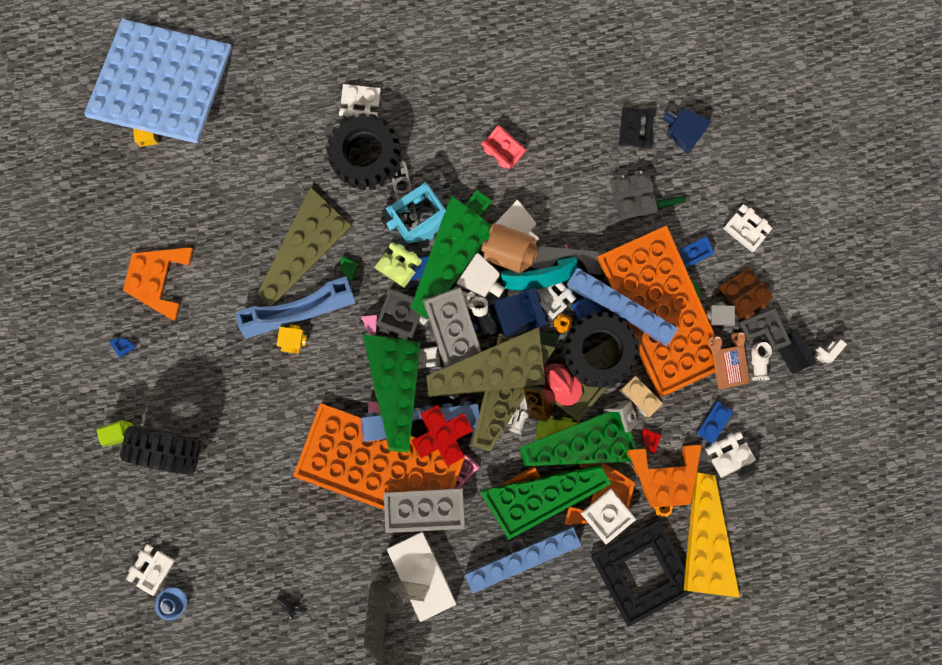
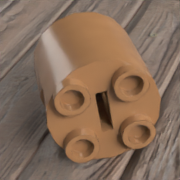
(510, 248)

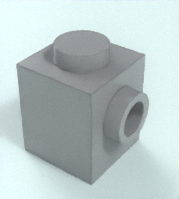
(721, 315)

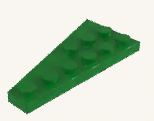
(454, 248)
(394, 378)
(590, 441)
(531, 501)

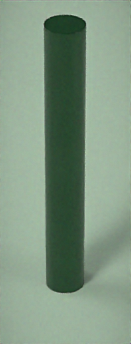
(670, 201)

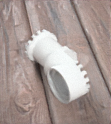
(472, 300)
(760, 362)

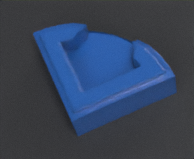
(122, 346)

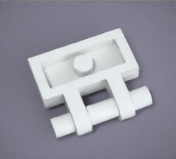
(359, 96)
(744, 231)
(551, 302)
(733, 459)
(155, 572)

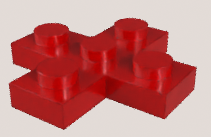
(442, 435)

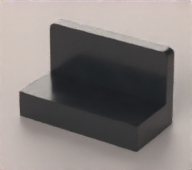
(797, 354)

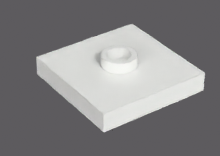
(608, 516)

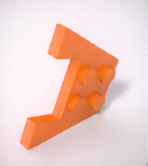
(148, 276)
(620, 484)
(667, 485)

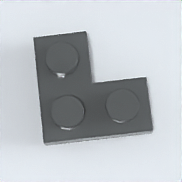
(767, 325)

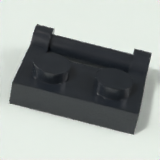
(630, 127)

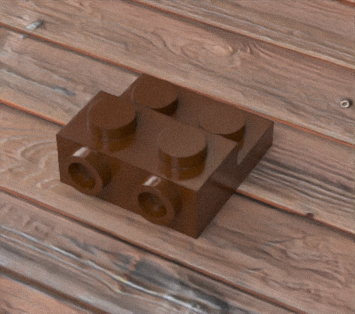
(746, 294)

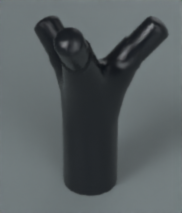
(290, 608)

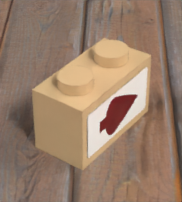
(641, 397)

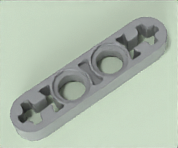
(400, 194)

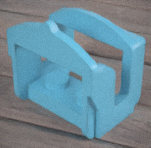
(427, 228)

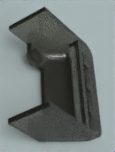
(383, 597)

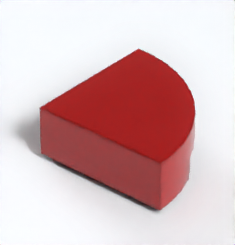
(650, 439)

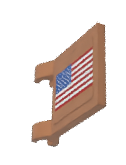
(731, 362)

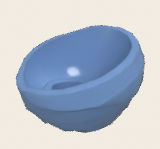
(170, 603)

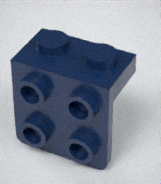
(520, 313)

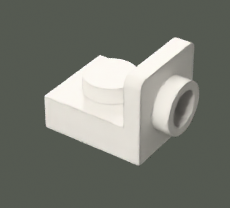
(833, 350)

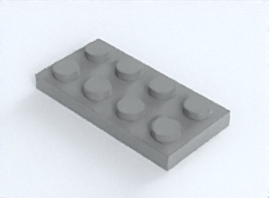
(452, 326)
(424, 510)

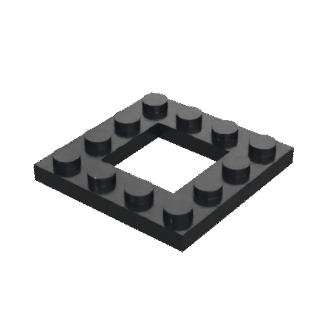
(607, 563)

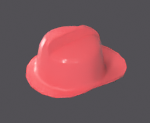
(565, 387)

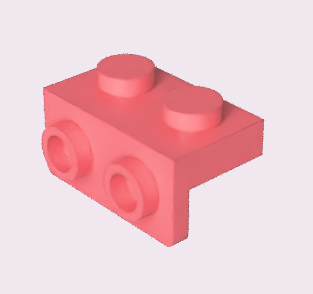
(503, 147)

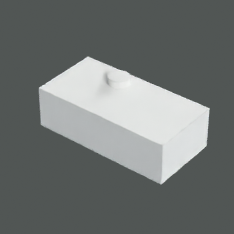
(418, 564)

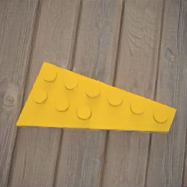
(708, 550)

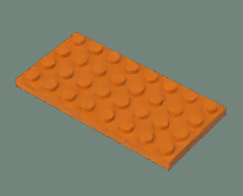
(656, 279)
(366, 470)

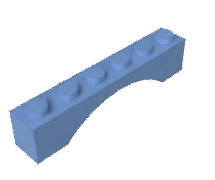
(330, 297)
(622, 306)
(373, 426)
(521, 560)

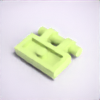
(396, 270)

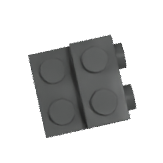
(633, 195)
(397, 316)

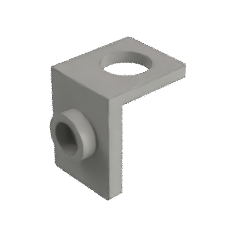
(626, 412)

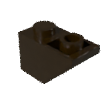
(539, 402)

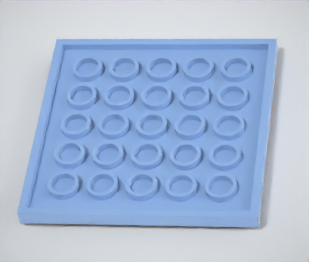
(158, 81)

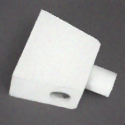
(518, 219)
(480, 278)

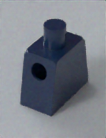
(686, 128)

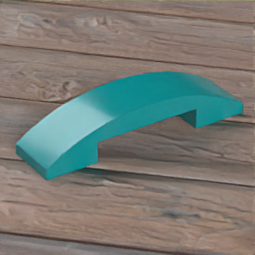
(540, 278)

